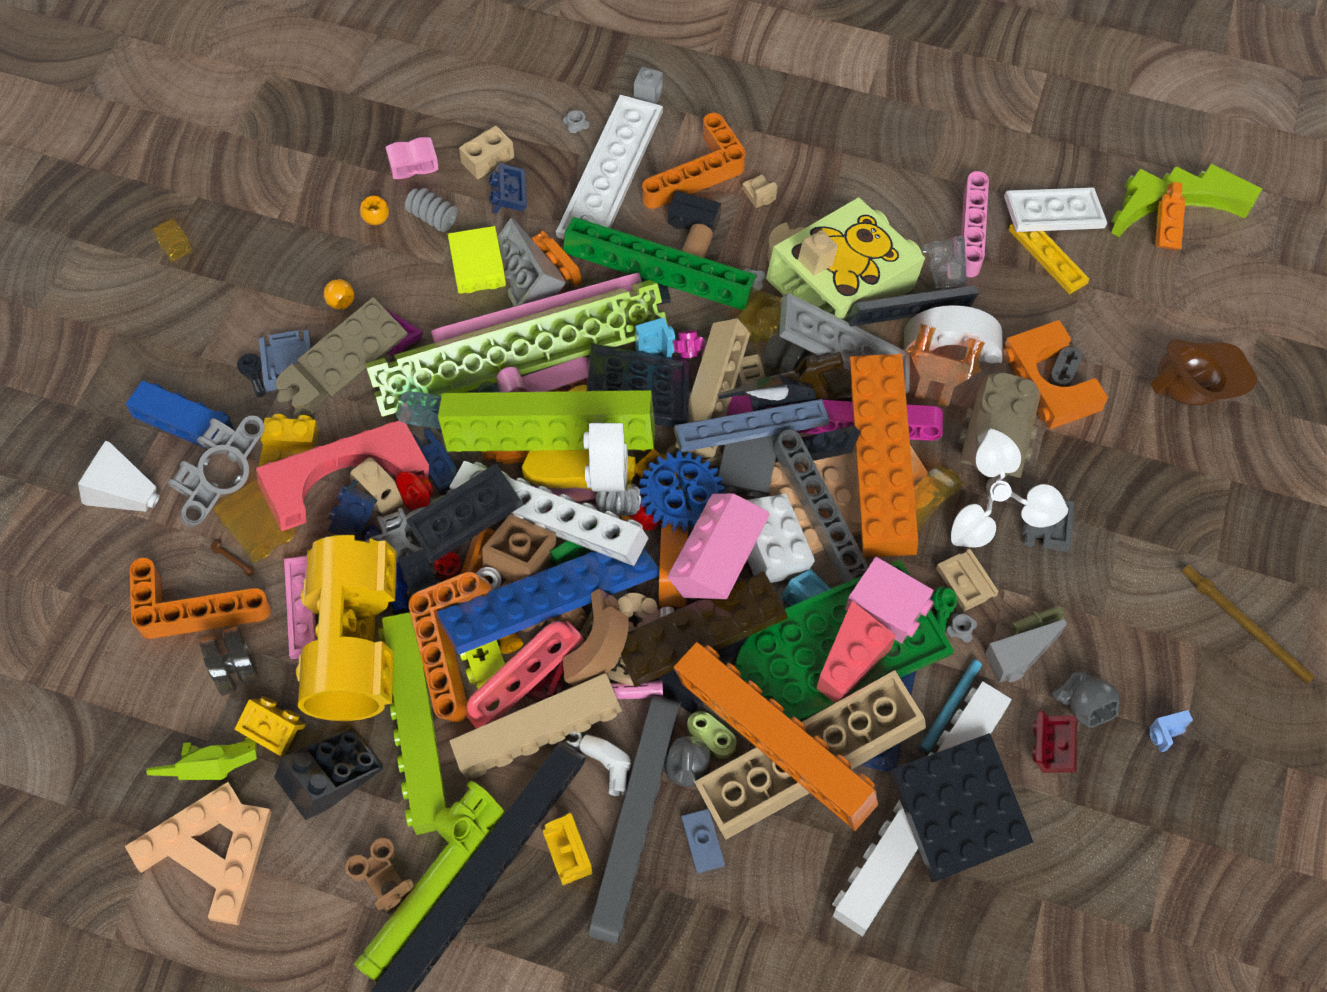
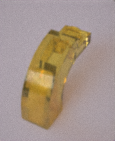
(932, 491)

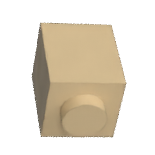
(817, 252)

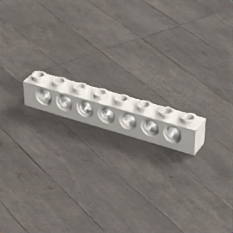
(624, 547)

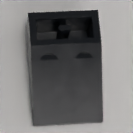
(326, 771)

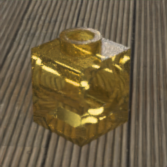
(172, 240)

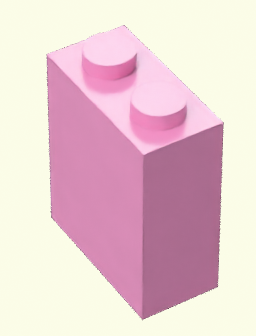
(892, 598)

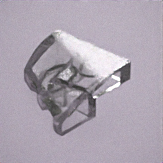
(947, 262)

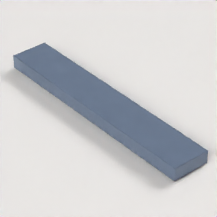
(750, 425)

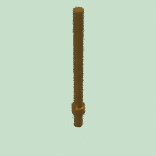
(1206, 586)

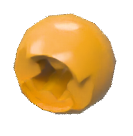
(374, 210)
(338, 294)

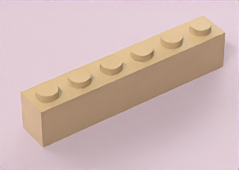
(716, 375)
(535, 726)

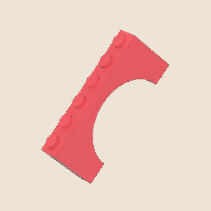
(290, 479)

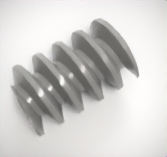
(431, 209)

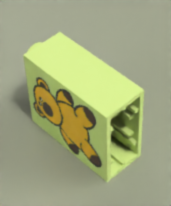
(867, 266)

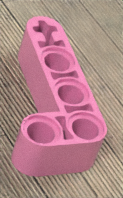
(553, 379)

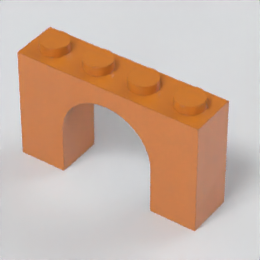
(1056, 403)

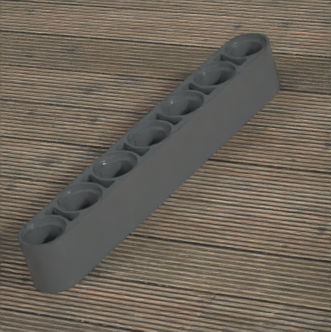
(822, 500)

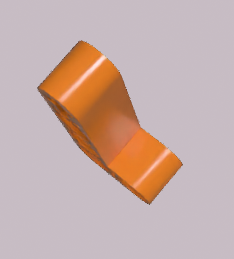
(671, 547)

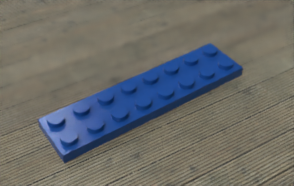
(540, 598)

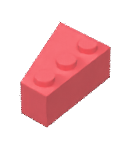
(854, 654)

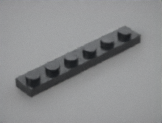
(909, 305)

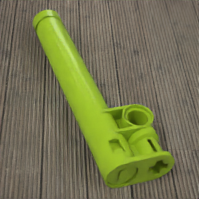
(465, 830)

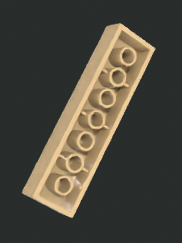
(853, 727)

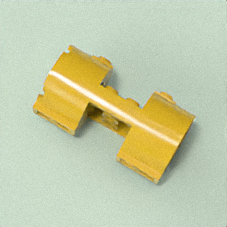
(345, 670)

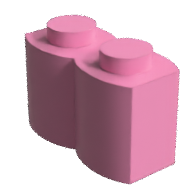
(412, 158)

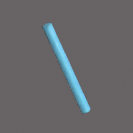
(950, 706)

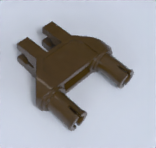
(811, 371)

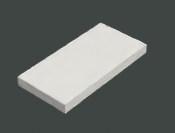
(1055, 209)

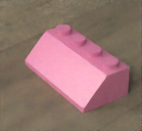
(718, 547)

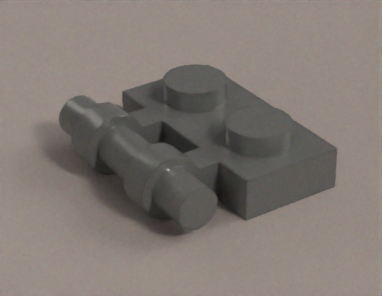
(1054, 536)

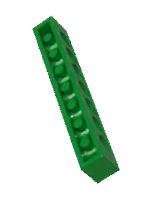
(659, 263)

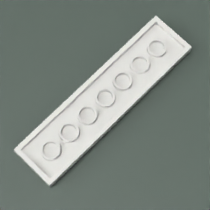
(613, 163)

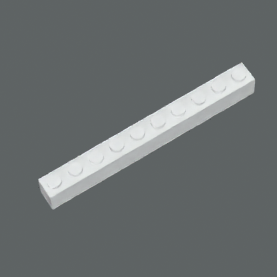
(898, 846)

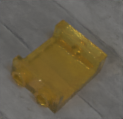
(252, 522)

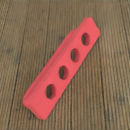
(519, 670)

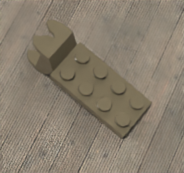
(339, 358)

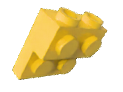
(287, 437)

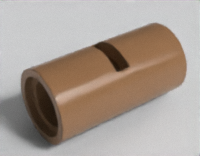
(698, 240)

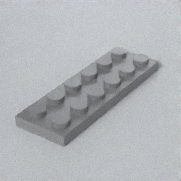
(828, 334)

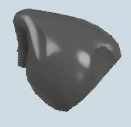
(1090, 699)
(687, 761)

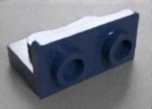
(507, 188)

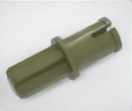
(1037, 620)

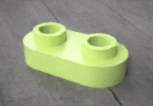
(711, 734)

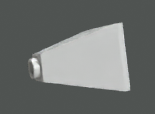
(116, 483)

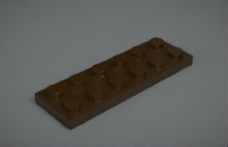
(711, 622)

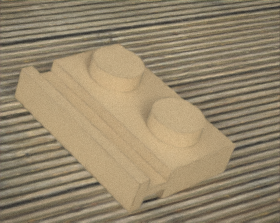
(967, 580)

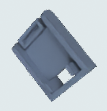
(282, 353)

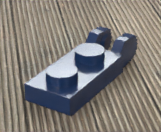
(441, 468)

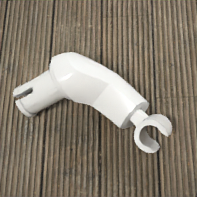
(609, 755)

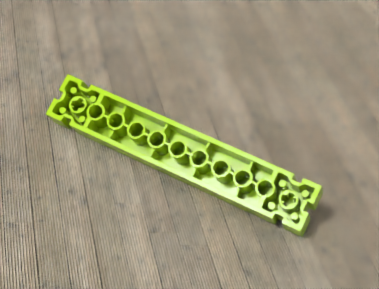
(522, 343)

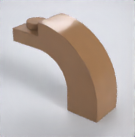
(603, 644)

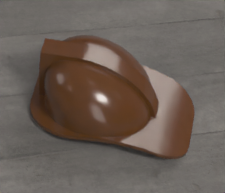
(1203, 372)

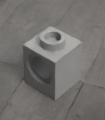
(648, 85)

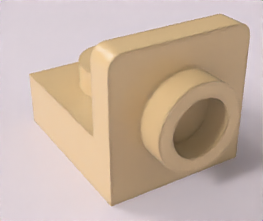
(760, 191)

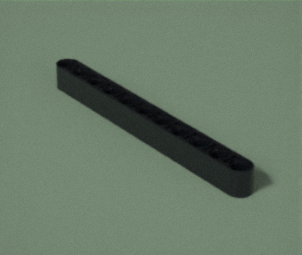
(482, 872)

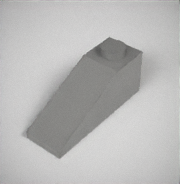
(1017, 653)

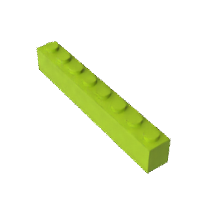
(415, 726)

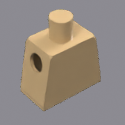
(375, 481)

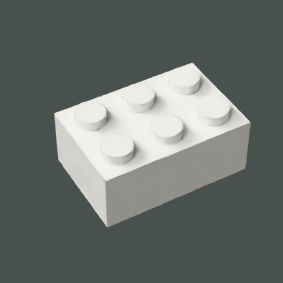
(781, 544)

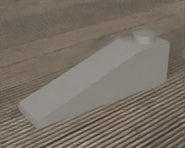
(528, 268)

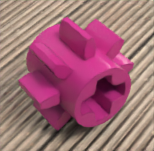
(688, 344)

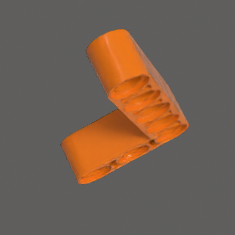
(722, 164)
(188, 608)
(438, 642)

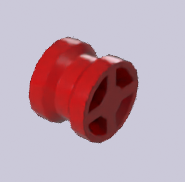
(447, 562)

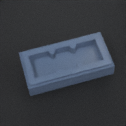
(702, 841)

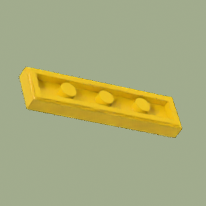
(1052, 259)

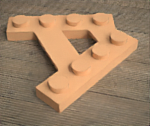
(229, 876)

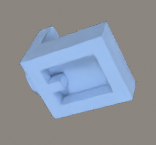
(1168, 727)

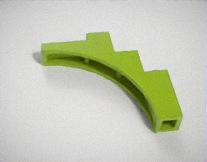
(1211, 189)

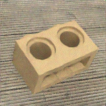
(486, 152)

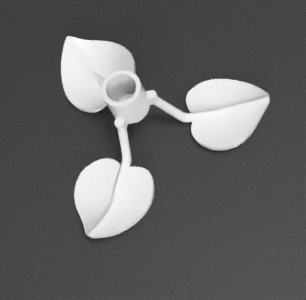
(1000, 456)

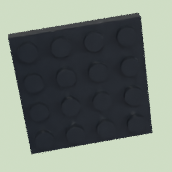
(638, 371)
(960, 807)

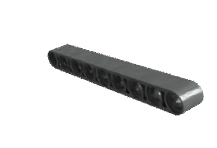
(634, 820)

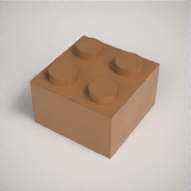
(519, 549)

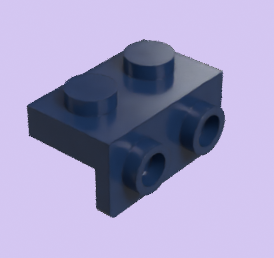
(352, 512)

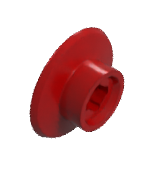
(414, 490)

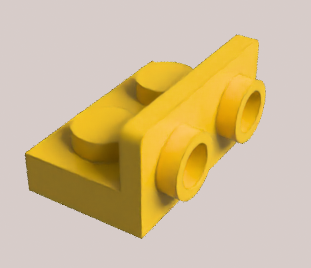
(269, 724)

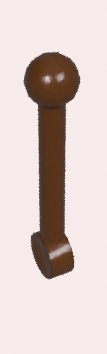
(216, 547)

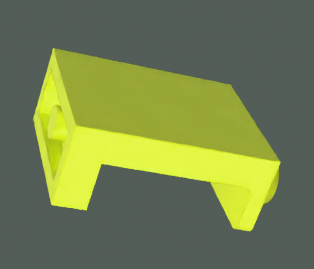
(476, 260)

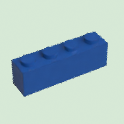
(173, 412)

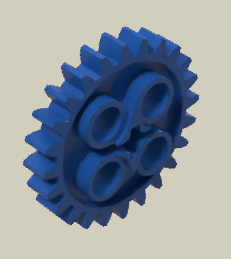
(659, 497)

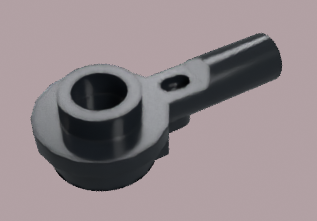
(251, 366)

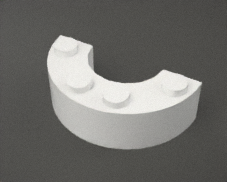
(955, 327)
(606, 456)

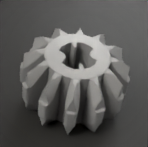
(620, 502)

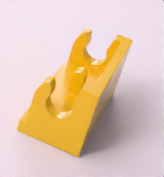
(567, 849)

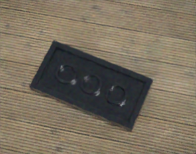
(464, 512)

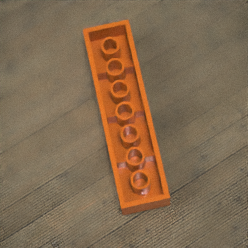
(883, 456)
(777, 736)

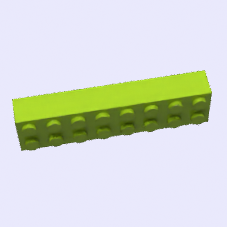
(542, 419)

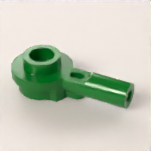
(944, 602)

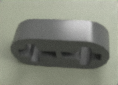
(1061, 366)

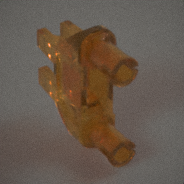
(941, 368)

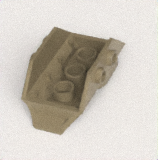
(1006, 405)

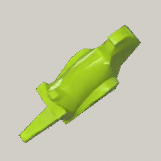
(208, 762)

